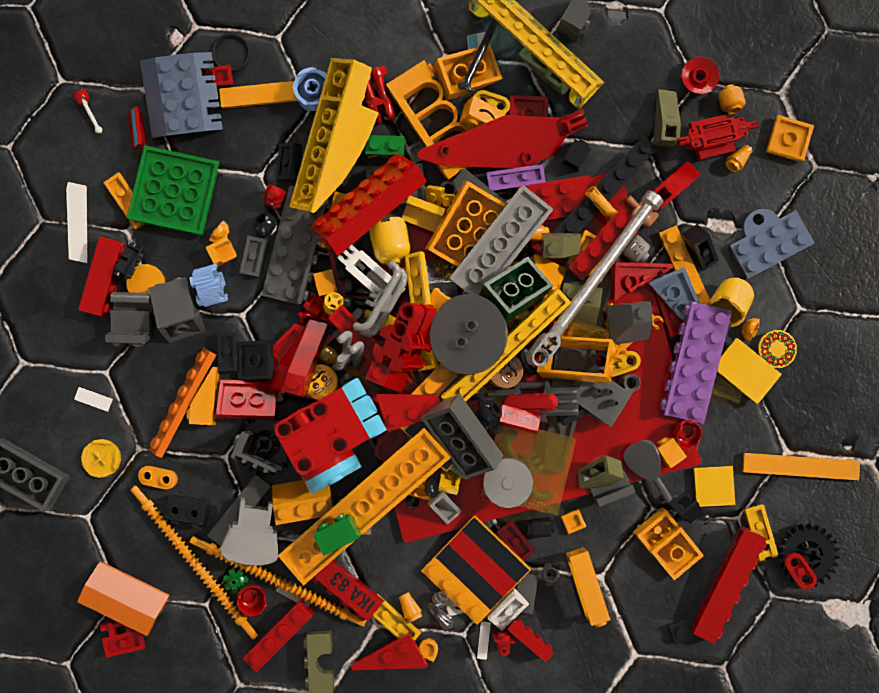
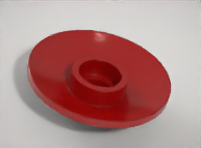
(706, 69)

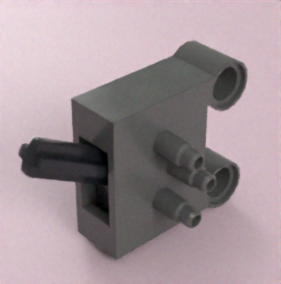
(602, 400)

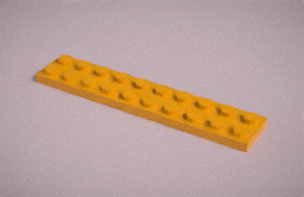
(369, 501)

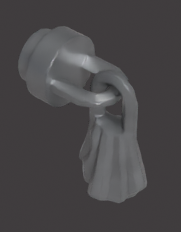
(439, 601)

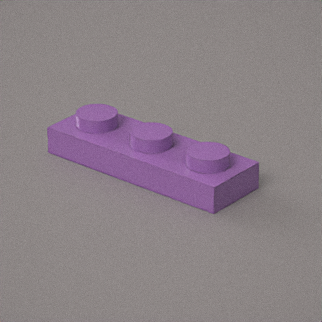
(515, 177)

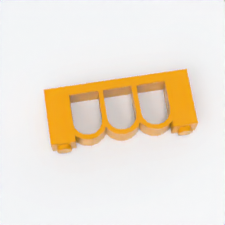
(409, 84)

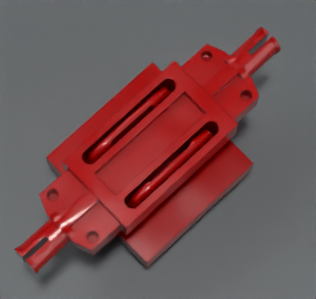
(715, 135)

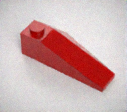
(298, 365)

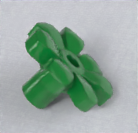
(237, 577)

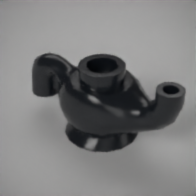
(488, 412)

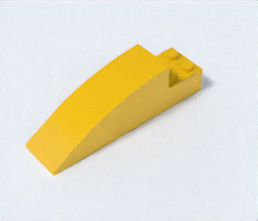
(336, 134)

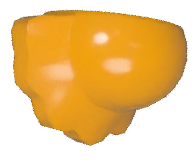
(219, 232)
(750, 328)

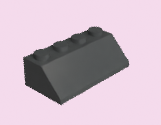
(462, 437)

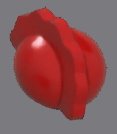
(306, 316)

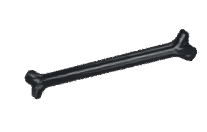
(466, 83)

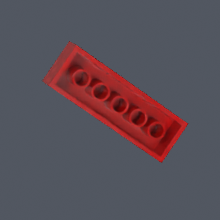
(368, 203)

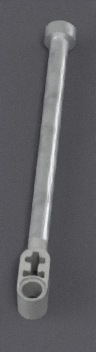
(651, 201)

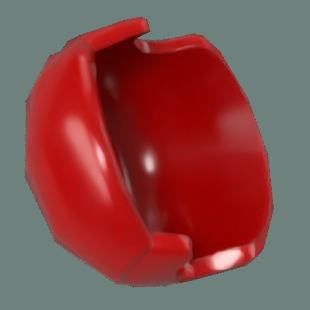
(687, 434)
(251, 600)

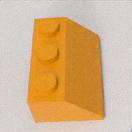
(295, 503)

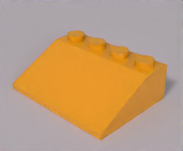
(464, 223)

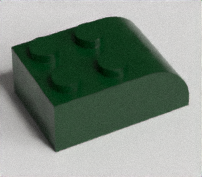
(517, 288)

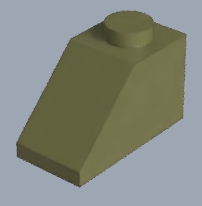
(560, 245)
(600, 473)

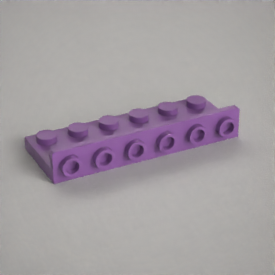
(695, 362)

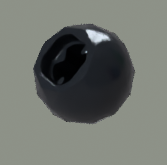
(265, 224)

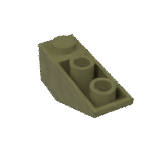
(666, 119)

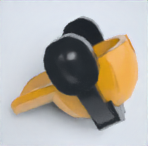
(426, 490)

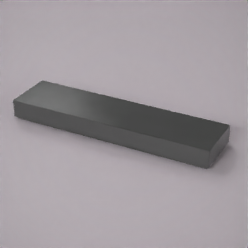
(253, 494)

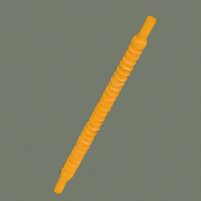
(344, 613)
(240, 619)

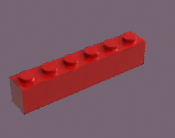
(728, 584)

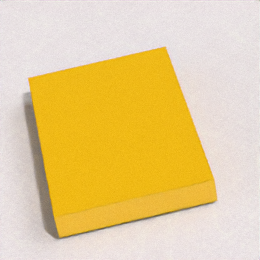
(747, 371)

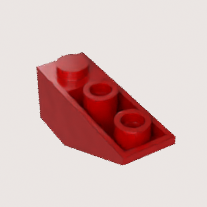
(676, 183)

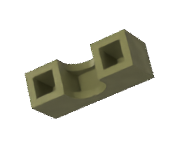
(318, 679)

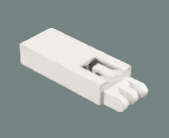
(375, 277)

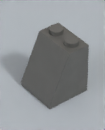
(176, 310)

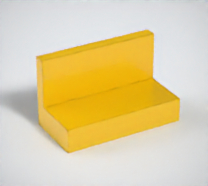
(423, 213)

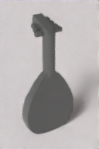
(645, 461)

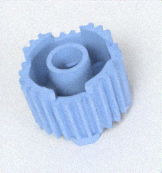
(208, 285)

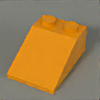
(454, 68)

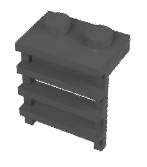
(242, 444)

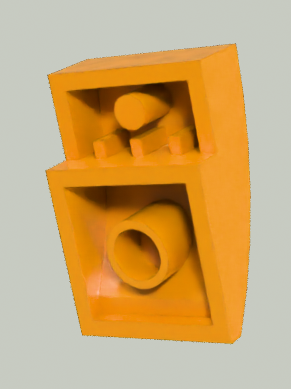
(668, 543)

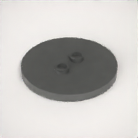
(468, 334)

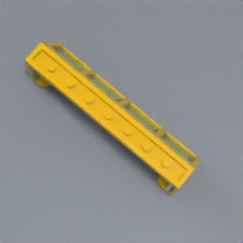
(542, 45)

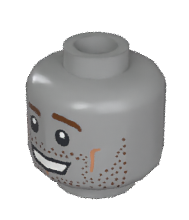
(636, 250)

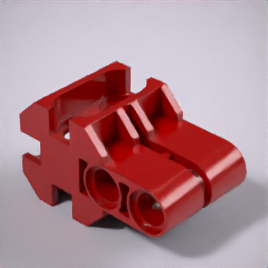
(406, 338)

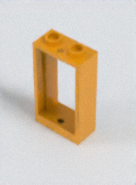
(583, 343)
(587, 587)

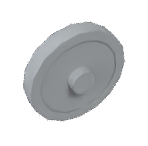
(509, 483)

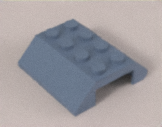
(179, 94)

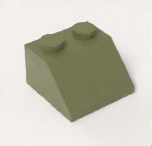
(590, 309)

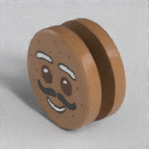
(508, 375)

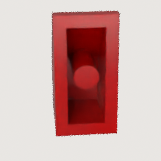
(383, 376)

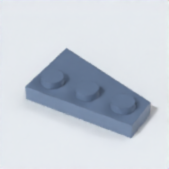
(675, 290)

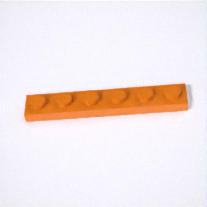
(182, 402)

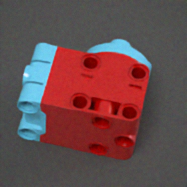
(324, 433)

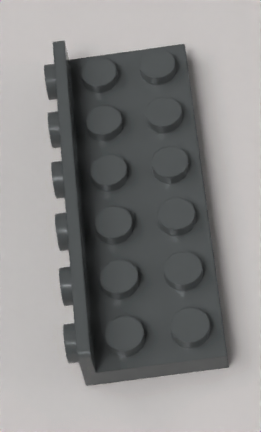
(294, 254)

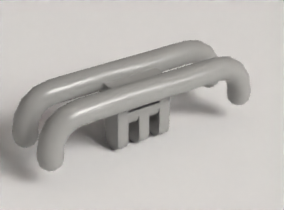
(383, 302)
(349, 353)

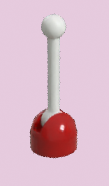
(82, 98)

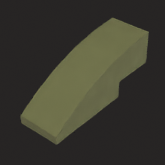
(543, 72)

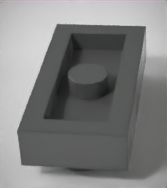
(253, 256)

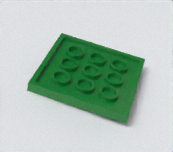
(173, 190)

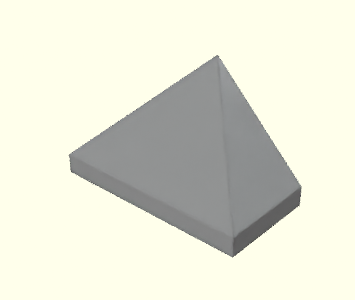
(444, 507)

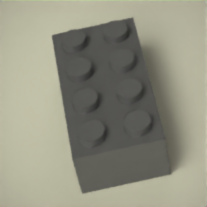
(30, 476)

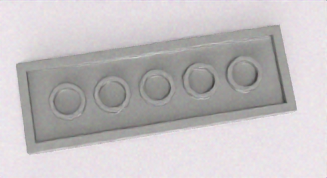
(502, 241)

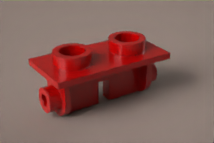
(315, 306)
(503, 642)

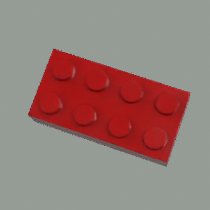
(532, 641)

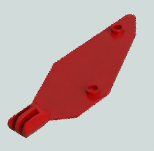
(506, 142)

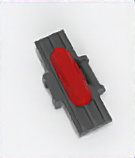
(549, 403)

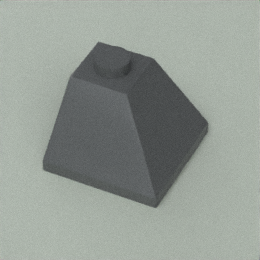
(629, 321)

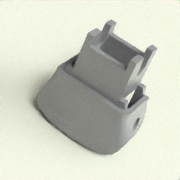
(251, 537)

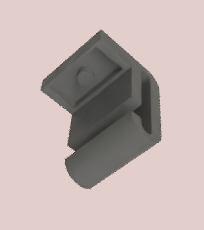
(131, 319)

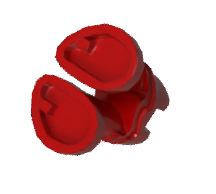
(383, 102)

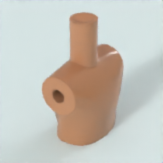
(635, 205)

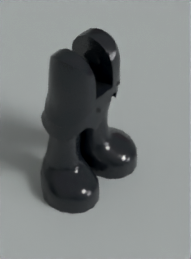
(352, 288)

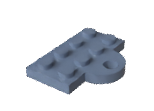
(769, 242)

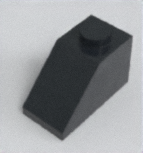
(700, 246)

